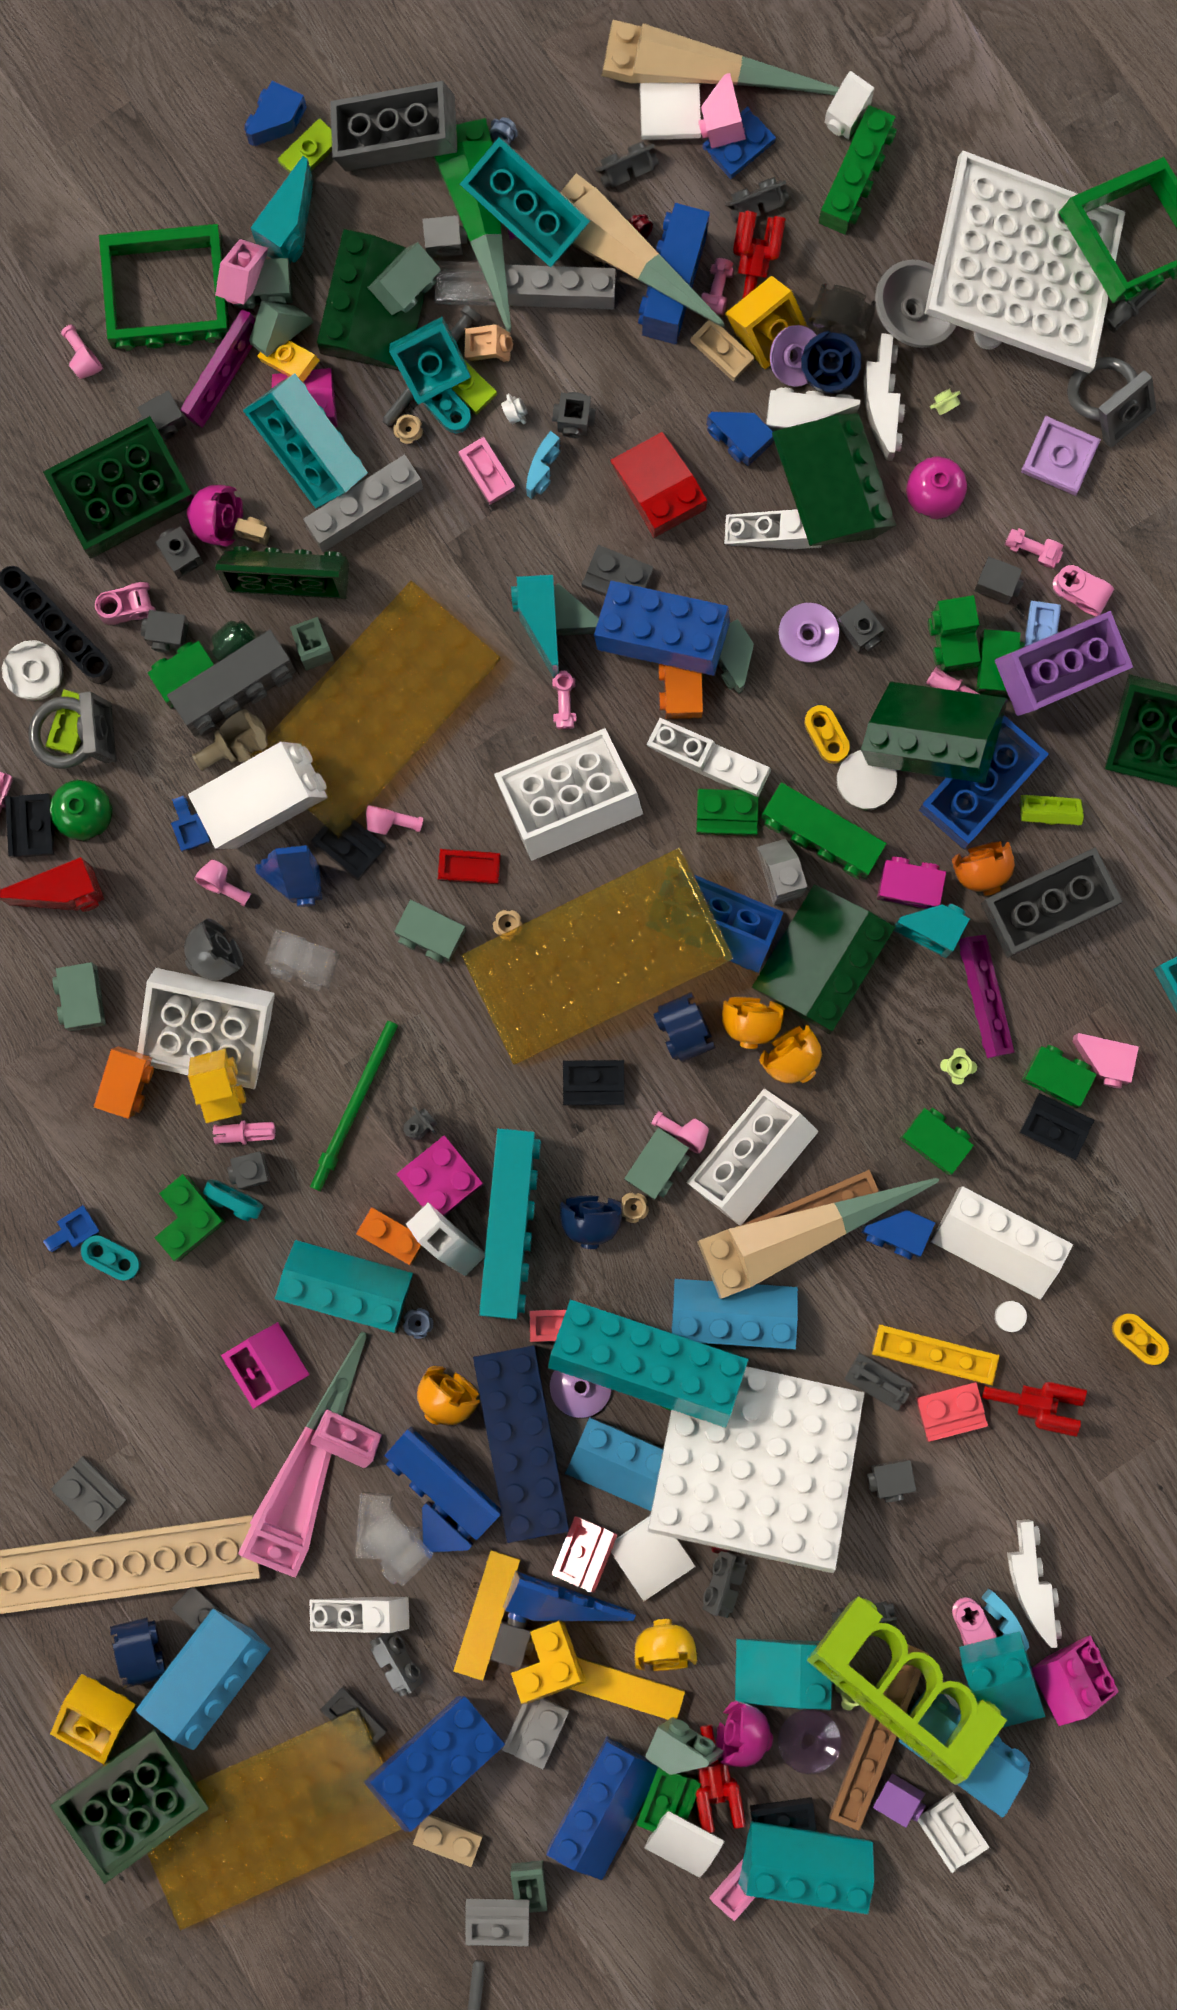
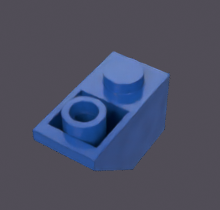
(276, 116)
(742, 433)
(903, 1231)

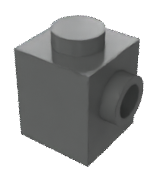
(164, 414)
(178, 551)
(999, 580)
(861, 627)
(164, 630)
(249, 1170)
(892, 1480)
(512, 1643)

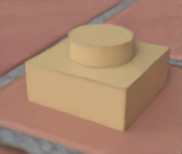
(252, 530)

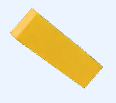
(935, 1354)
(486, 1615)
(629, 1690)

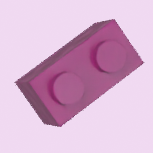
(911, 884)

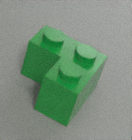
(954, 629)
(195, 1219)

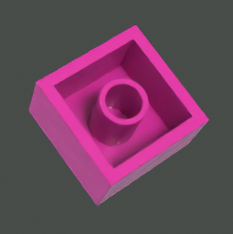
(440, 1177)

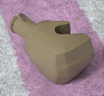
(234, 740)

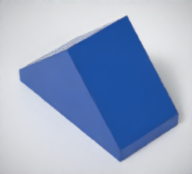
(440, 1533)

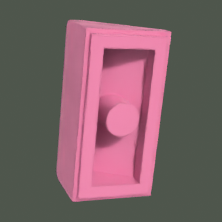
(346, 1439)

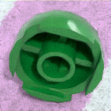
(80, 810)

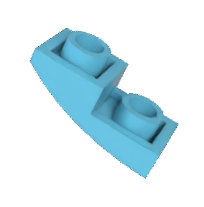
(539, 473)
(997, 1609)

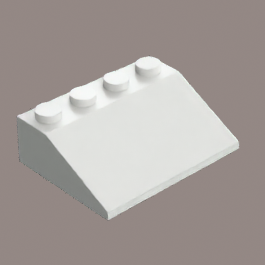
(569, 794)
(199, 1016)

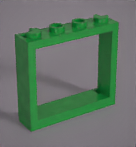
(1164, 184)
(159, 241)

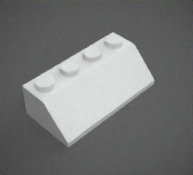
(752, 1156)
(1001, 1242)

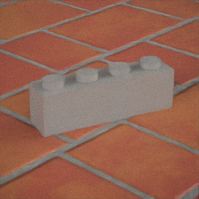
(560, 286)
(363, 503)

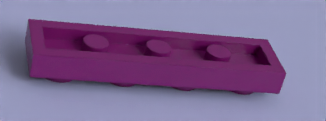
(219, 370)
(986, 996)

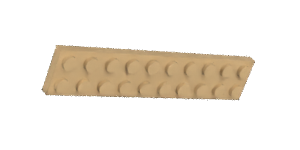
(125, 1564)

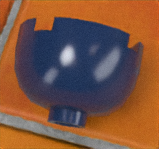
(831, 362)
(589, 1220)

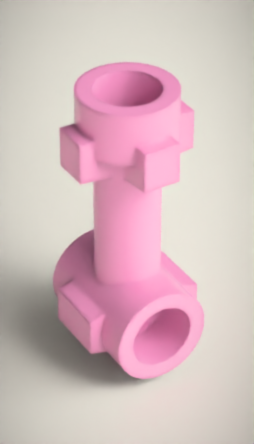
(721, 269)
(1048, 553)
(563, 684)

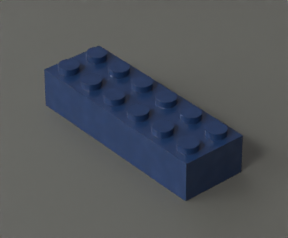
(521, 1444)

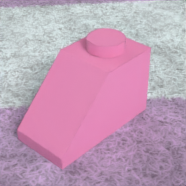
(722, 115)
(240, 272)
(1109, 1059)

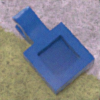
(189, 828)
(74, 1228)

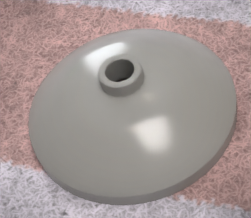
(908, 287)

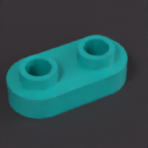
(448, 406)
(242, 1204)
(111, 1258)

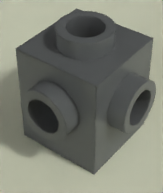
(574, 405)

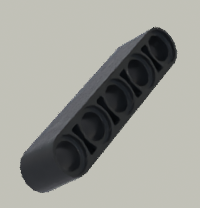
(45, 615)

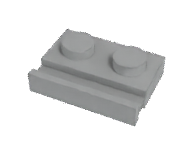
(535, 1731)
(497, 1922)

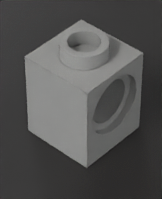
(443, 236)

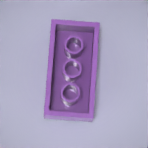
(1063, 663)

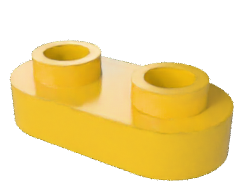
(828, 734)
(1139, 1338)

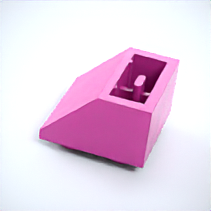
(265, 1365)
(1075, 1681)

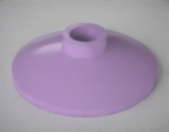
(790, 339)
(814, 619)
(574, 1403)

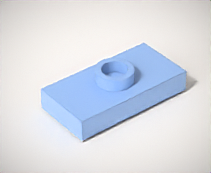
(1042, 621)

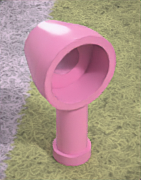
(84, 361)
(380, 820)
(213, 878)
(691, 1134)

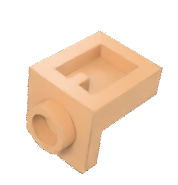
(488, 343)

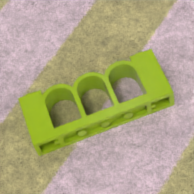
(978, 1722)

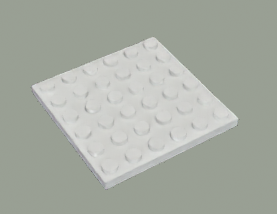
(1015, 267)
(767, 1480)

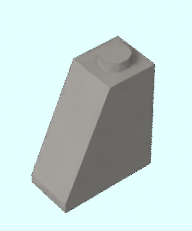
(782, 871)

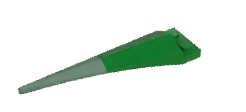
(479, 224)

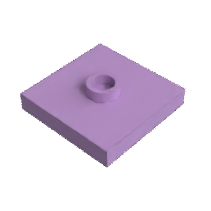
(1060, 455)

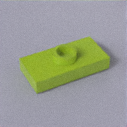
(312, 144)
(475, 391)
(64, 732)
(1051, 810)

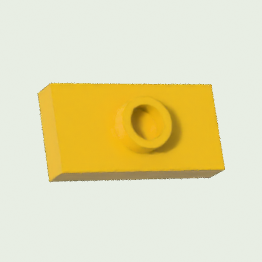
(290, 360)

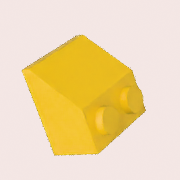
(763, 316)
(92, 1718)

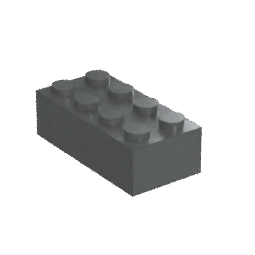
(393, 126)
(232, 684)
(1051, 902)

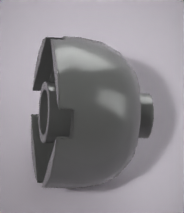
(210, 953)

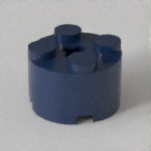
(684, 1027)
(136, 1652)

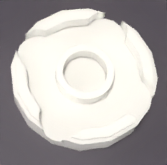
(32, 670)
(865, 785)

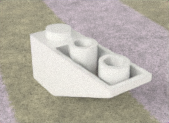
(792, 408)
(766, 530)
(444, 1240)
(360, 1614)

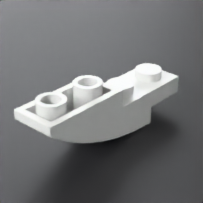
(883, 407)
(708, 758)
(1035, 1597)

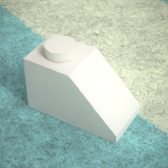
(849, 105)

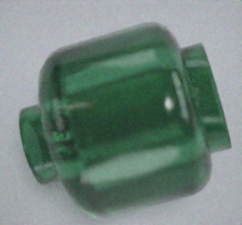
(231, 638)

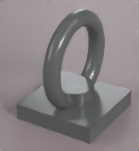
(1125, 408)
(93, 727)

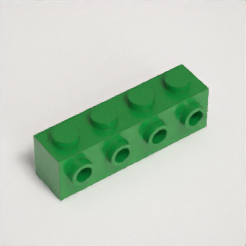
(856, 170)

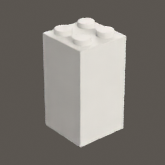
(258, 795)

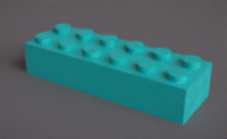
(507, 1224)
(647, 1363)

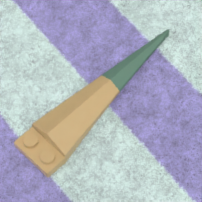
(660, 56)
(623, 247)
(762, 1248)

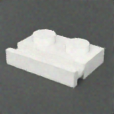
(952, 1832)

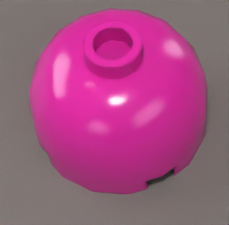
(936, 487)
(215, 514)
(744, 1736)

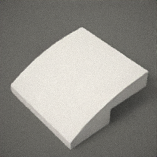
(670, 111)
(650, 1559)
(684, 1844)

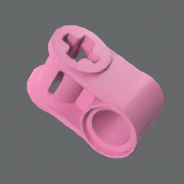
(1086, 591)
(127, 602)
(975, 1629)

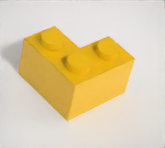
(214, 1085)
(557, 1665)

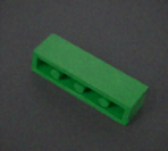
(823, 831)

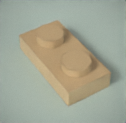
(722, 349)
(448, 1840)

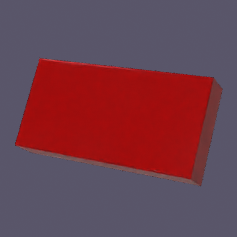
(469, 866)

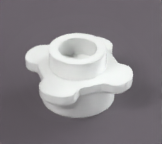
(514, 409)

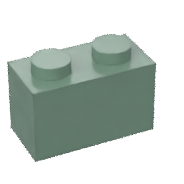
(405, 279)
(429, 931)
(79, 997)
(657, 1164)

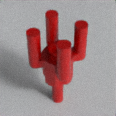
(756, 252)
(1043, 1405)
(717, 1788)

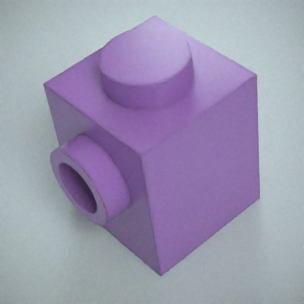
(900, 1801)

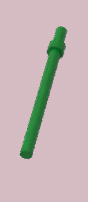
(329, 1159)

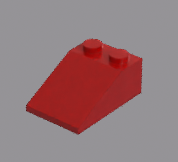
(659, 484)
(63, 887)

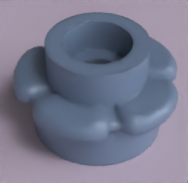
(503, 128)
(417, 1331)

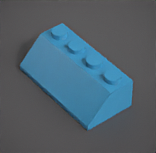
(748, 1318)
(617, 1463)
(203, 1679)
(999, 1771)

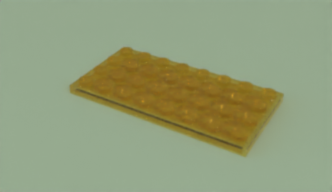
(384, 701)
(597, 956)
(274, 1820)

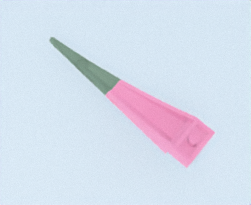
(287, 1514)

